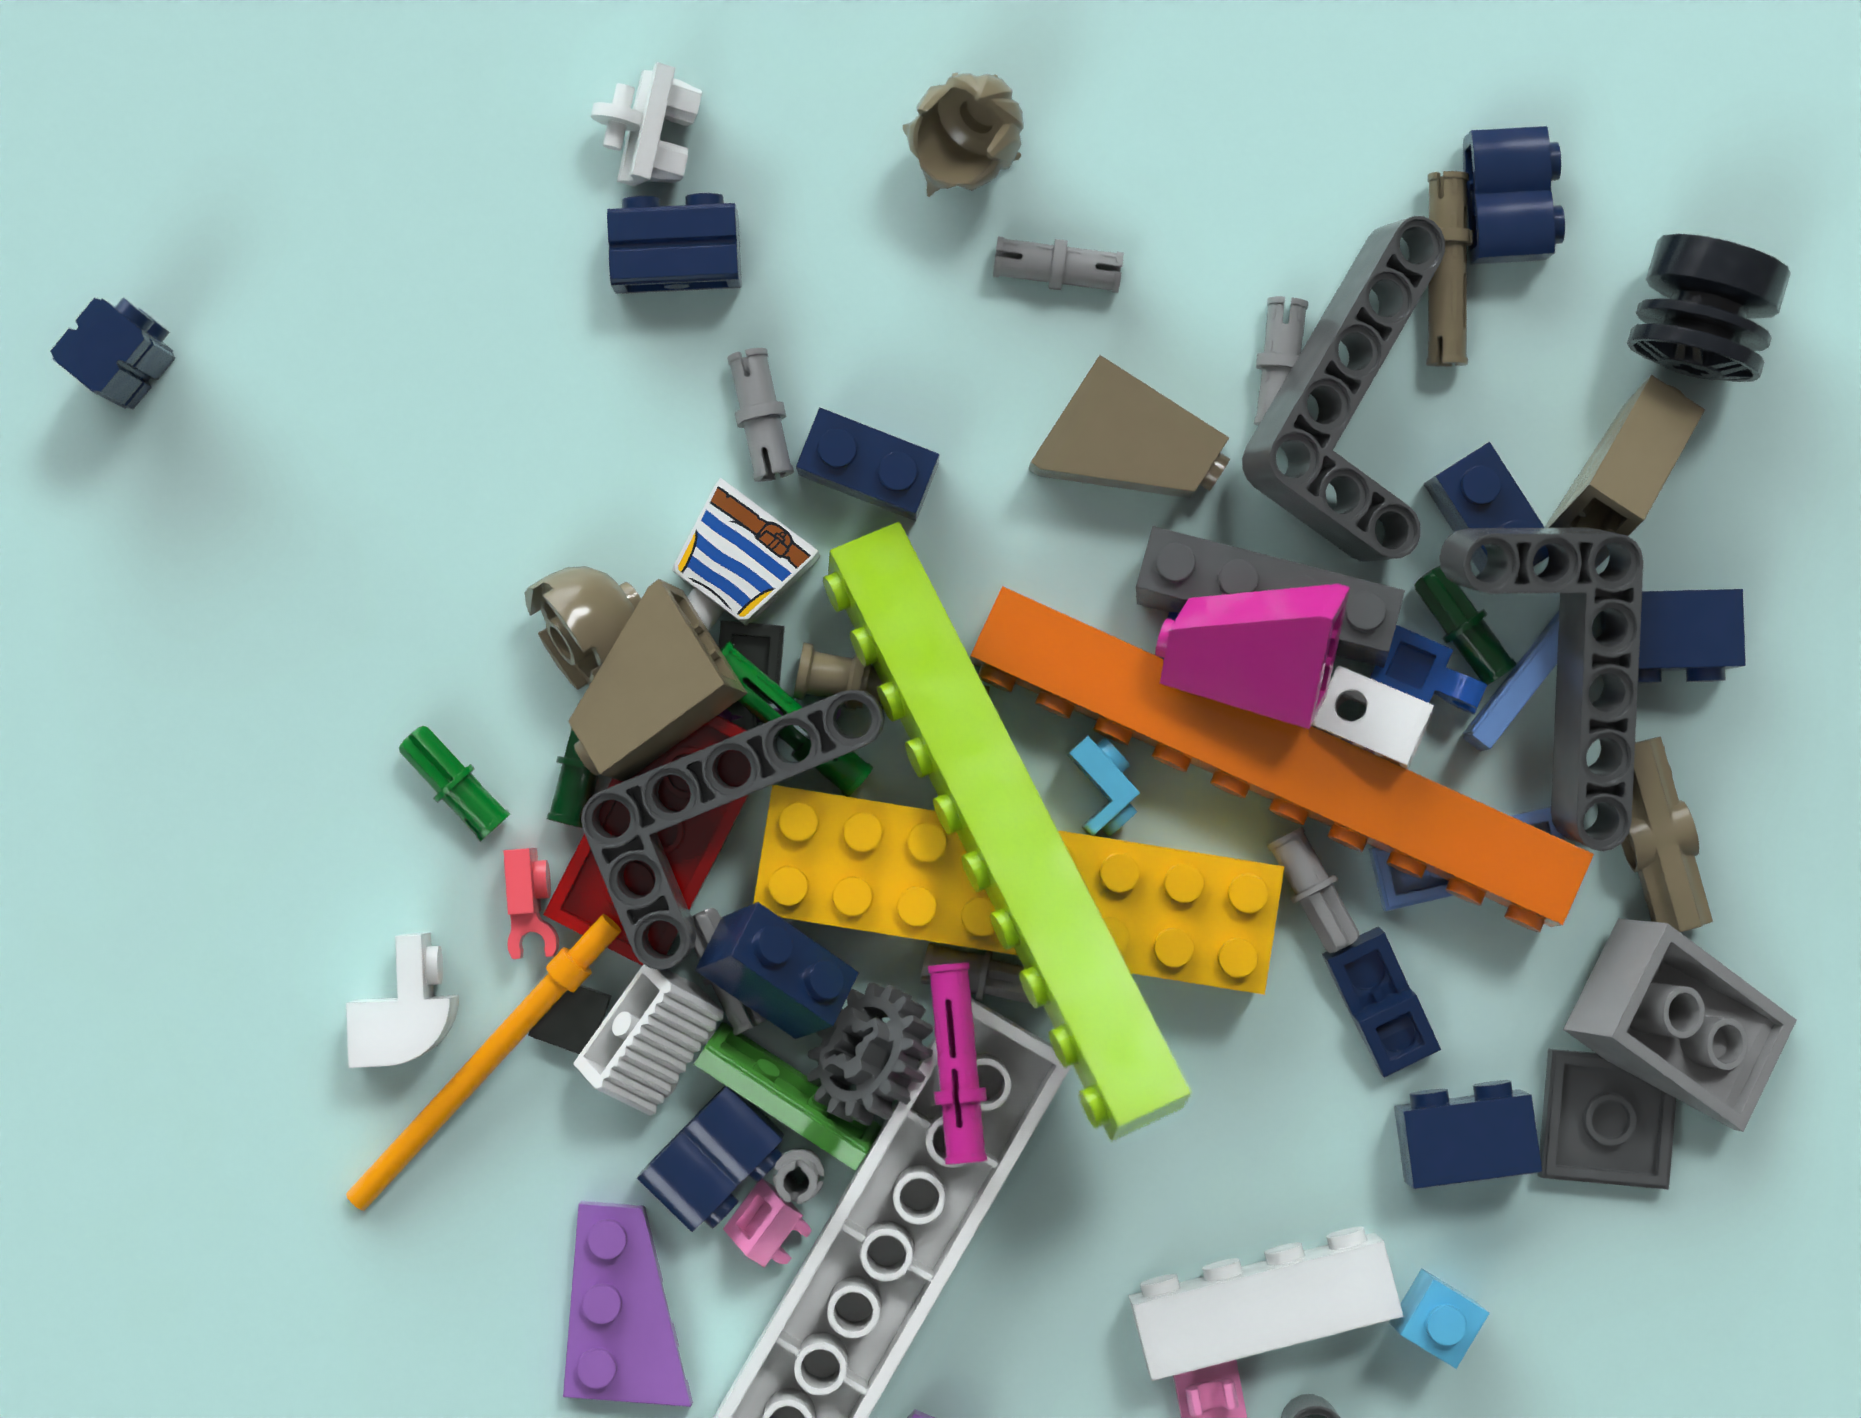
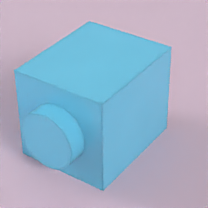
(1439, 1318)

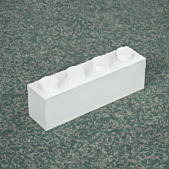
(1264, 1304)

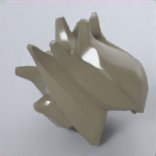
(965, 131)

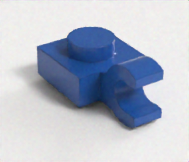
(1421, 670)

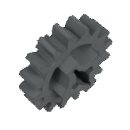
(870, 1054)

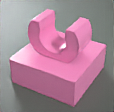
(764, 1224)
(1211, 1392)

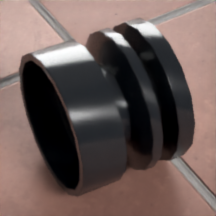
(1711, 296)

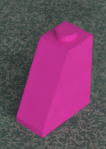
(1257, 649)

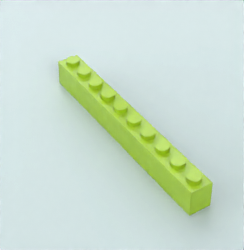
(1006, 833)

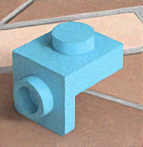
(1105, 769)

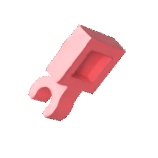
(526, 885)

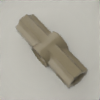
(1664, 843)

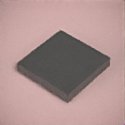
(1604, 1124)

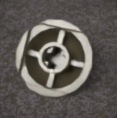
(582, 618)

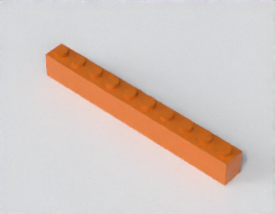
(1293, 766)

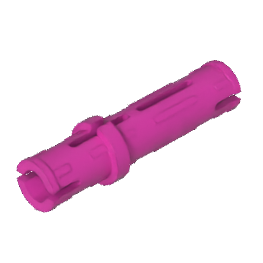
(957, 1064)

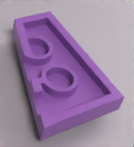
(619, 1314)

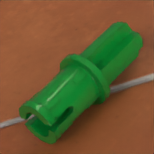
(453, 782)

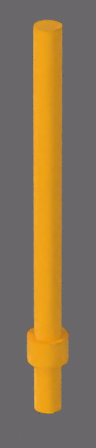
(565, 973)

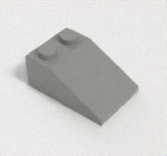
(1680, 1021)

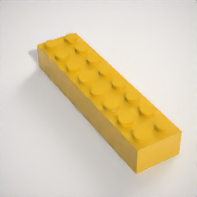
(905, 877)

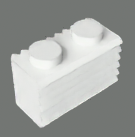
(649, 1038)

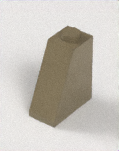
(1130, 439)
(1630, 463)
(652, 687)

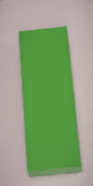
(783, 1094)

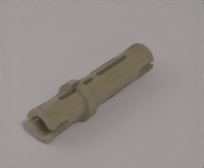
(1449, 283)

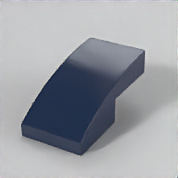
(1381, 1002)

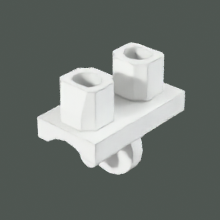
(657, 99)

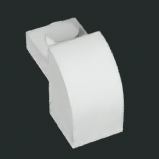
(406, 1026)

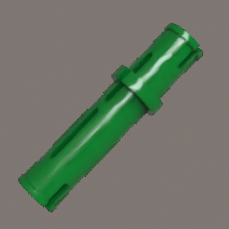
(844, 771)

